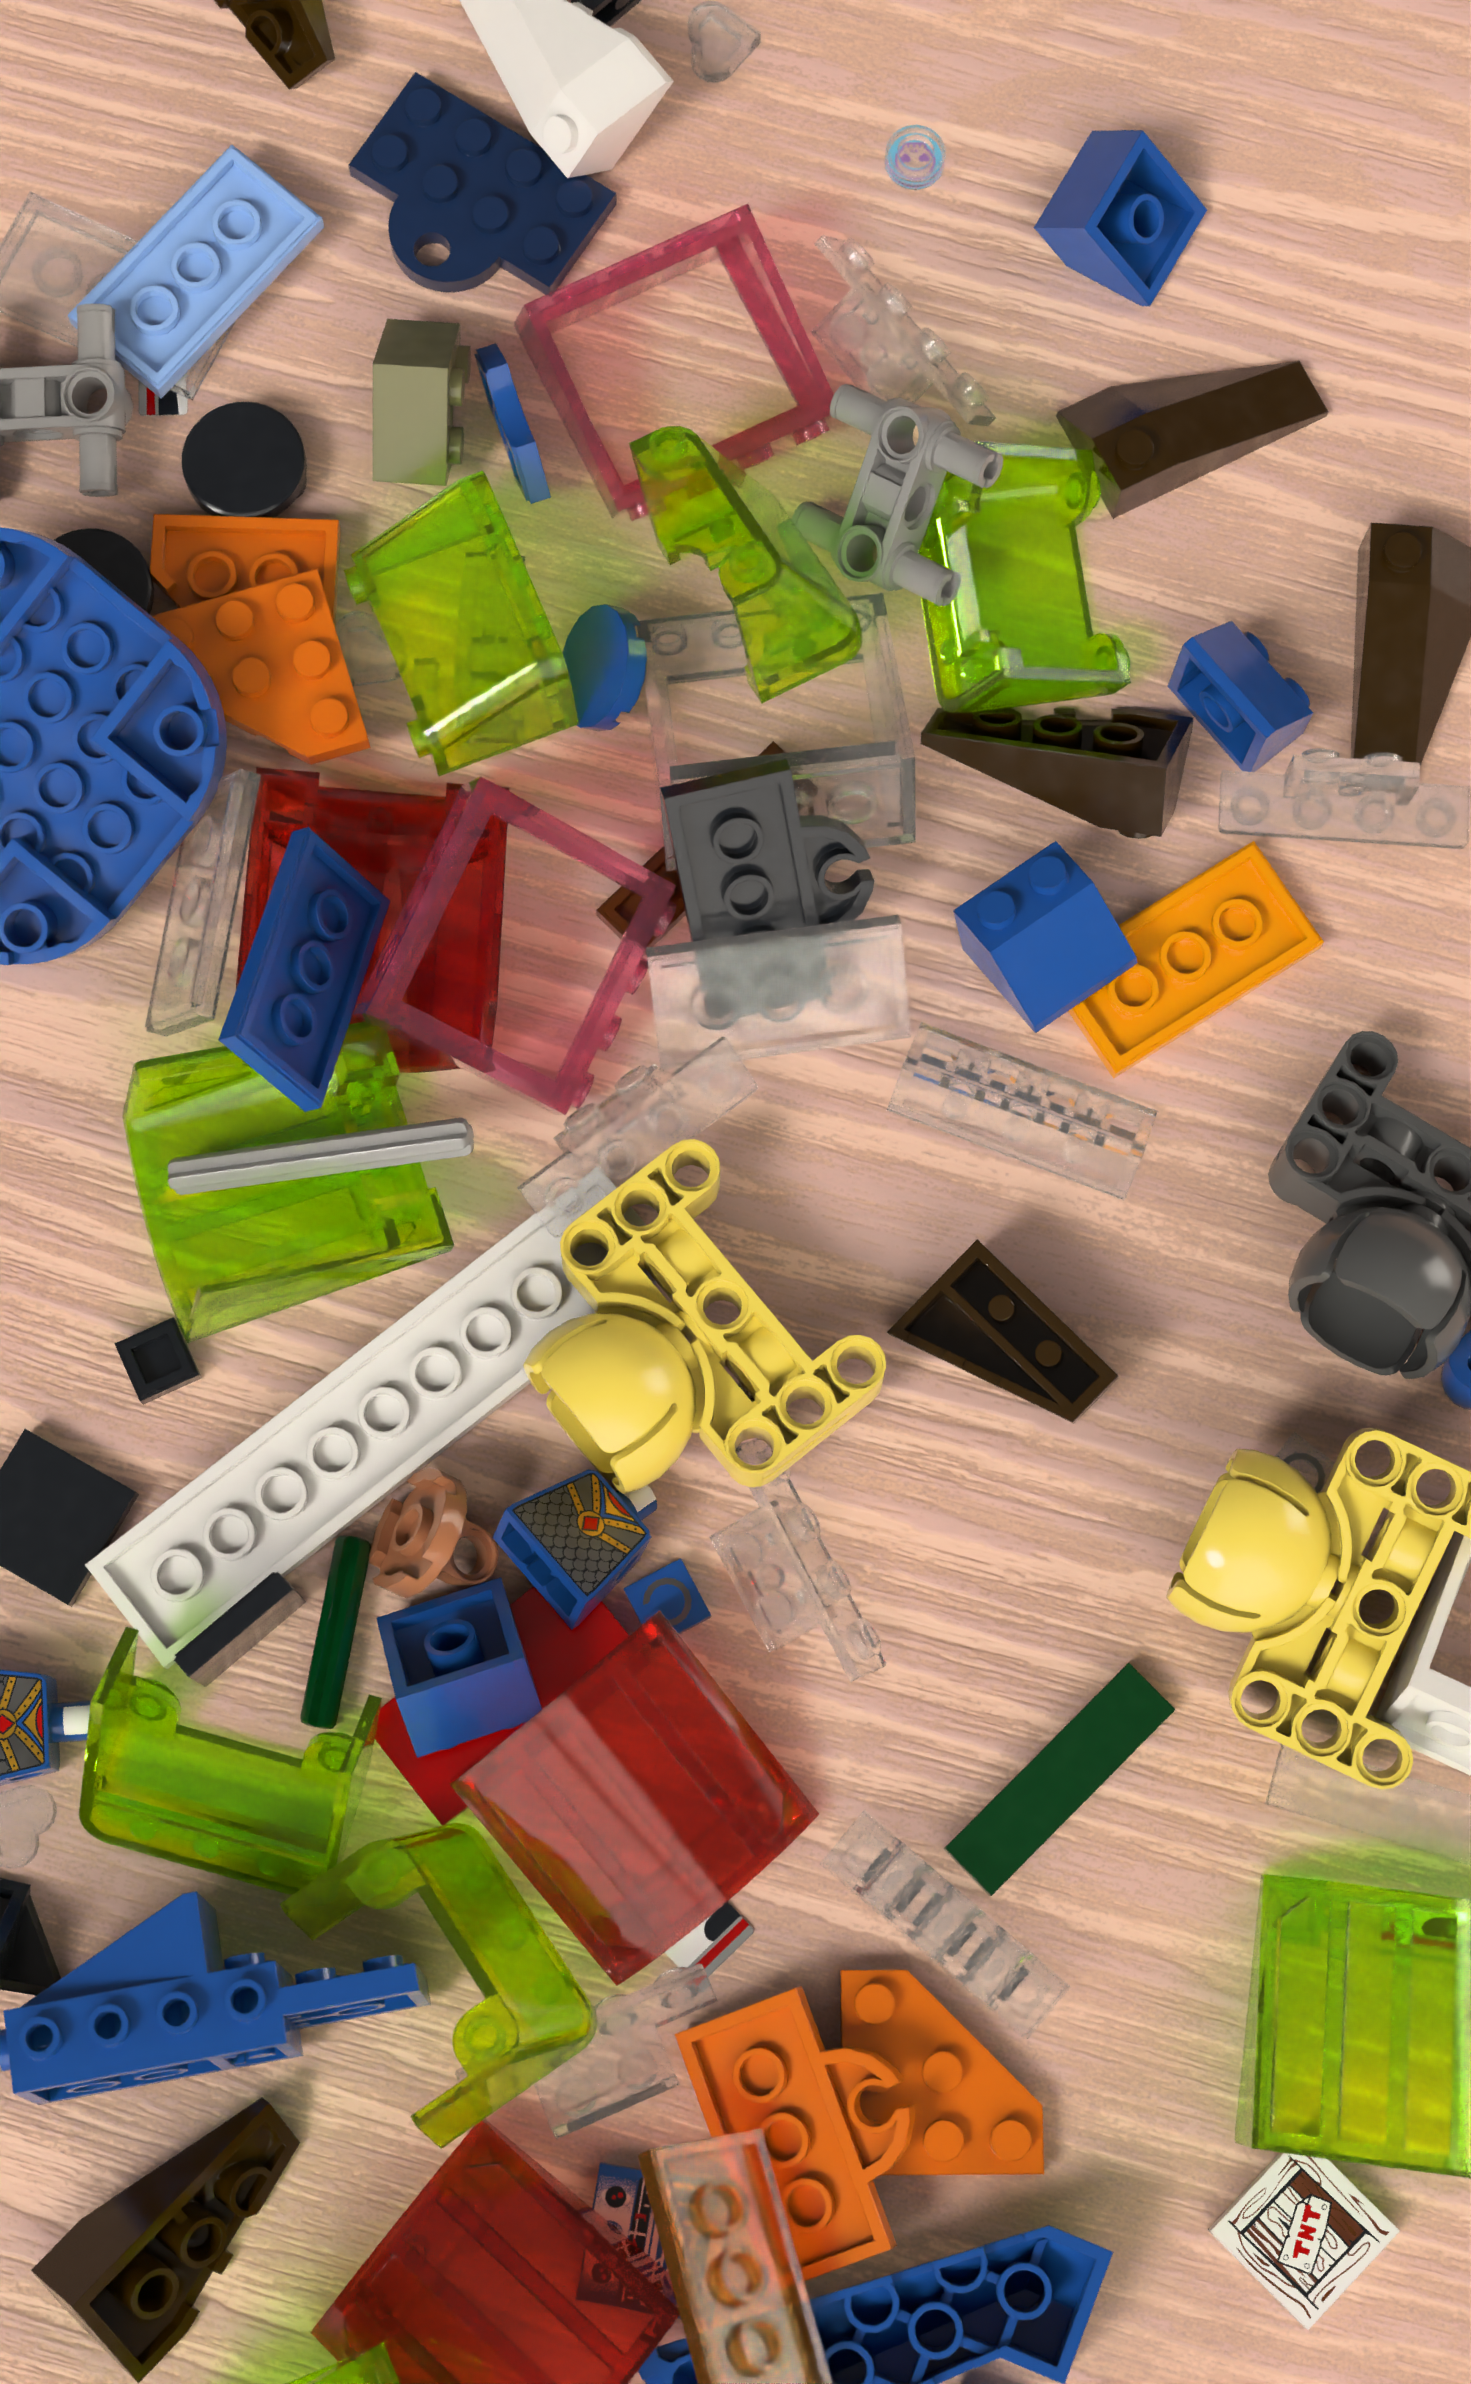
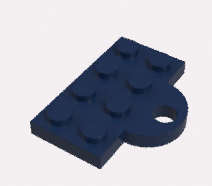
(475, 192)

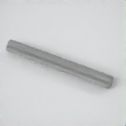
(321, 1156)

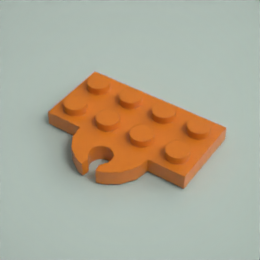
(773, 2075)

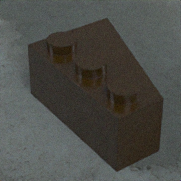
(1005, 1335)

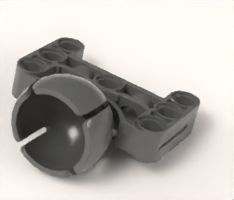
(1392, 1235)

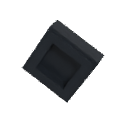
(158, 1360)

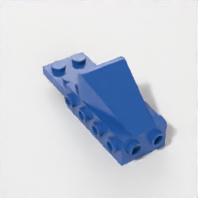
(169, 2011)

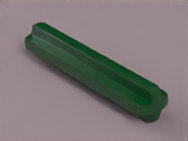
(335, 1632)

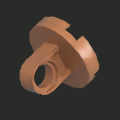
(420, 1535)

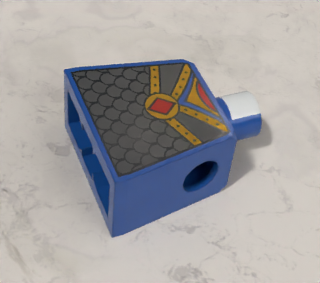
(576, 1540)
(35, 1725)

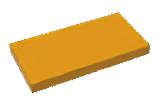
(1196, 958)

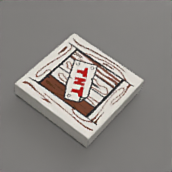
(1303, 2233)

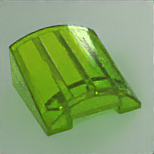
(281, 1242)
(1359, 2026)

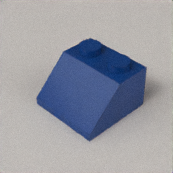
(1121, 215)
(1239, 695)
(1044, 937)
(458, 1667)

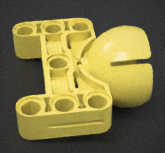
(632, 1381)
(1268, 1568)

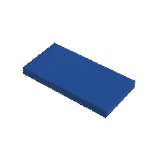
(305, 970)

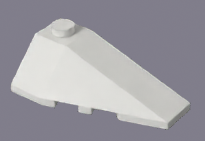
(570, 78)

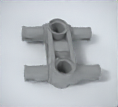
(54, 399)
(896, 494)

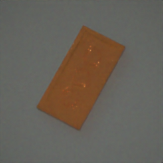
(733, 2262)

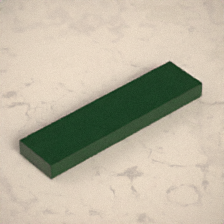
(1059, 1779)

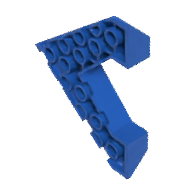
(944, 2317)

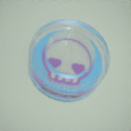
(915, 157)

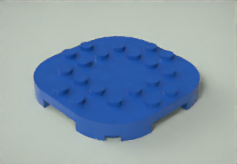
(101, 749)

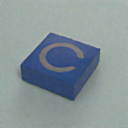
(672, 1593)

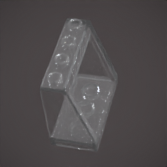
(856, 784)

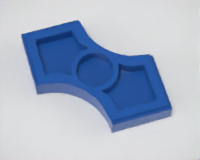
(512, 424)

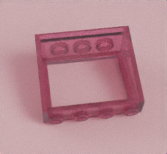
(753, 273)
(382, 995)

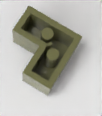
(415, 385)

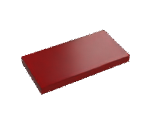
(555, 1660)

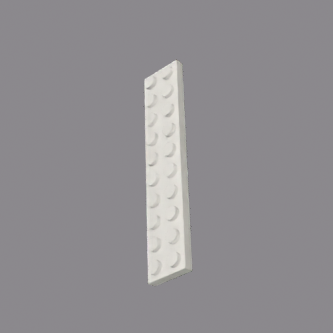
(344, 1441)

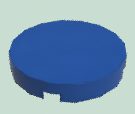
(605, 665)

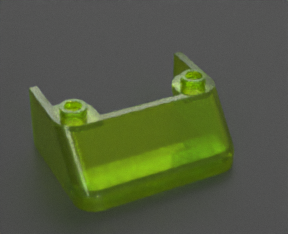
(214, 1797)
(533, 2003)

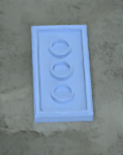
(201, 268)

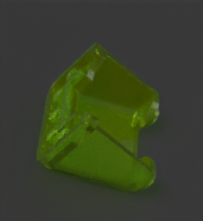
(782, 595)
(1022, 606)
(464, 628)

